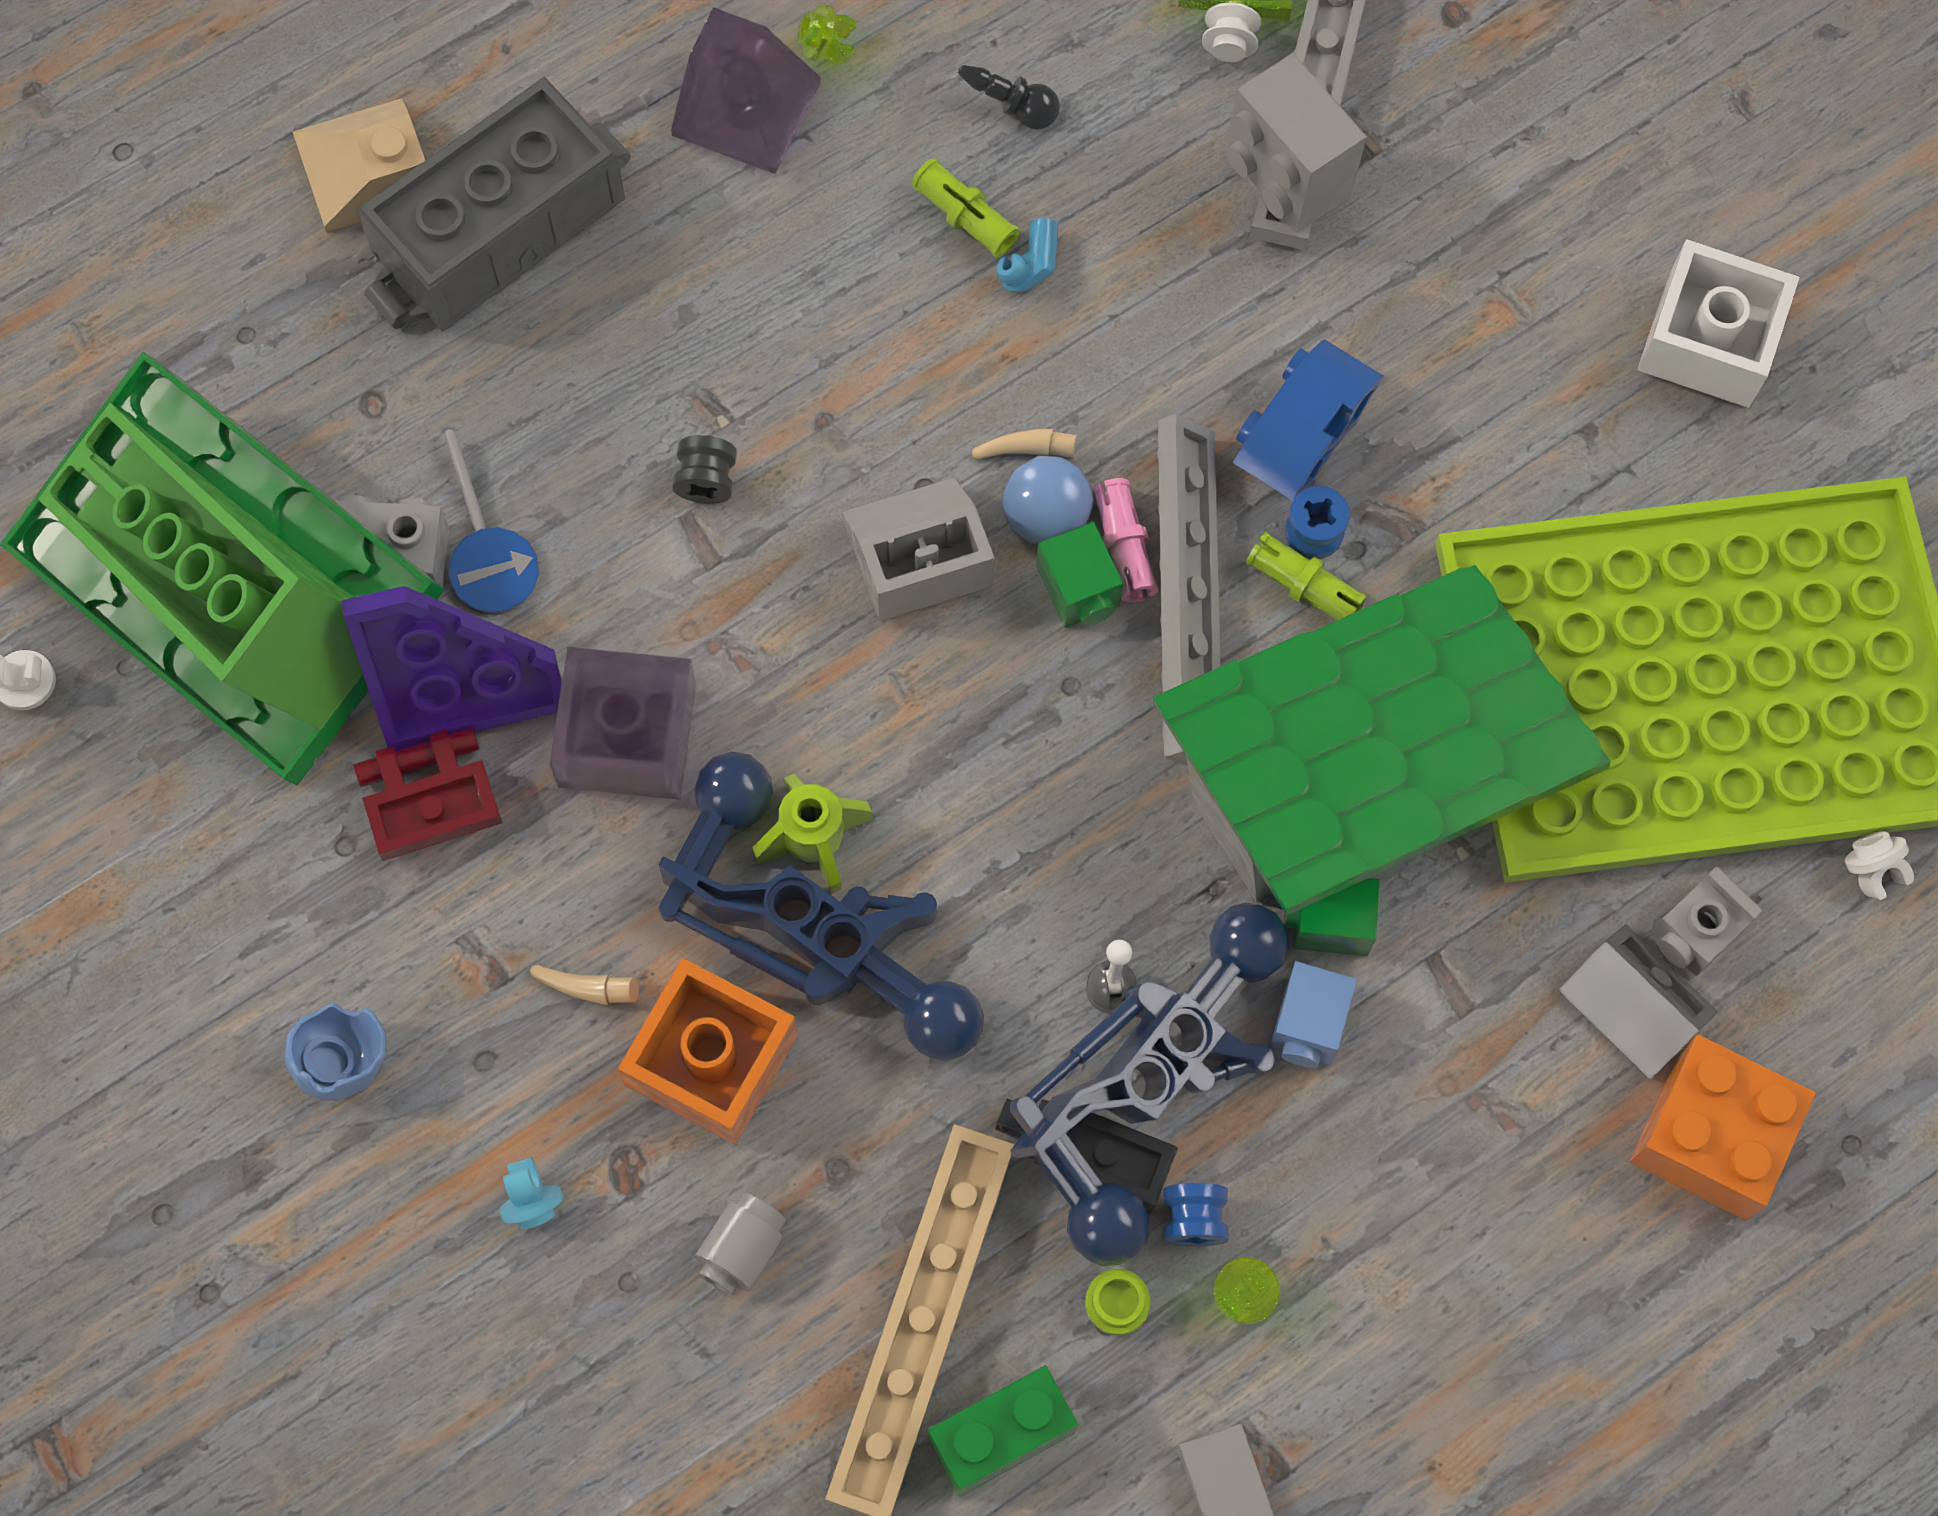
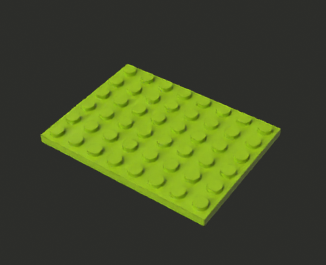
(1740, 665)

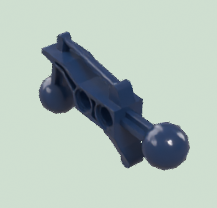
(735, 793)
(1104, 1218)

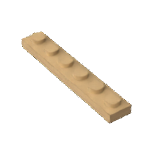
(920, 1324)

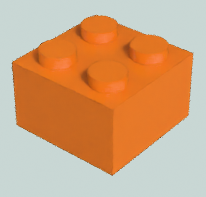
(708, 1051)
(1723, 1127)

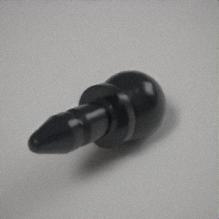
(1034, 104)

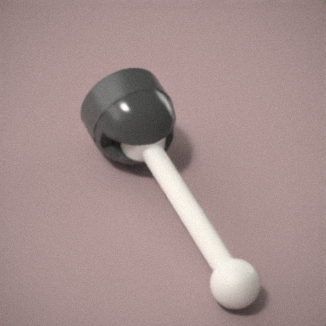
(1111, 977)

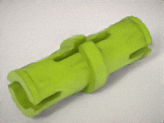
(965, 208)
(1305, 578)

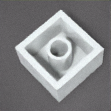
(1718, 323)

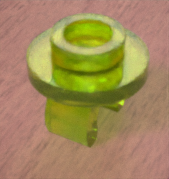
(819, 31)
(1246, 1290)

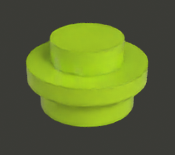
(1117, 1302)

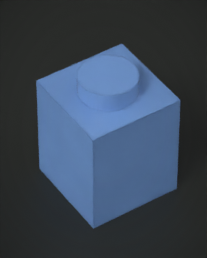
(1312, 1015)

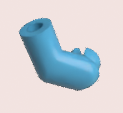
(1034, 265)

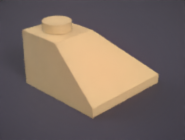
(357, 158)

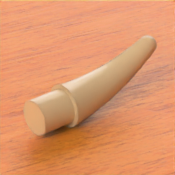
(1033, 442)
(591, 988)

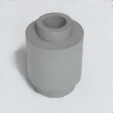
(740, 1244)

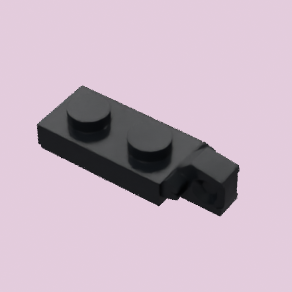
(1112, 1152)

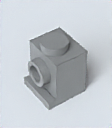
(1722, 906)

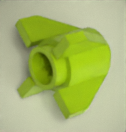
(816, 839)

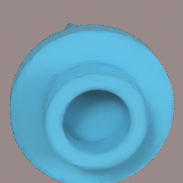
(529, 1201)

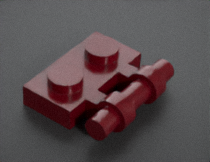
(431, 808)

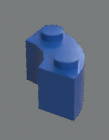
(1306, 418)

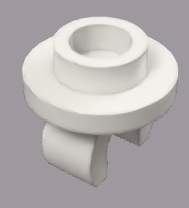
(25, 680)
(1873, 857)

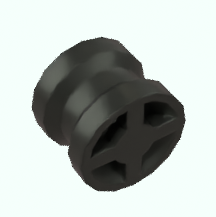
(704, 469)

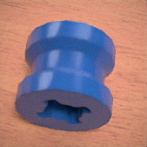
(1315, 535)
(1195, 1214)

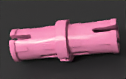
(1125, 539)

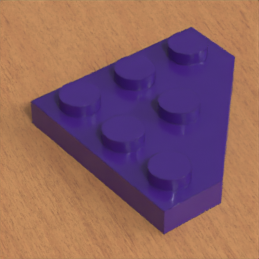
(445, 667)

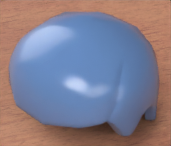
(1047, 498)
(335, 1052)

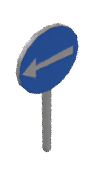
(492, 566)

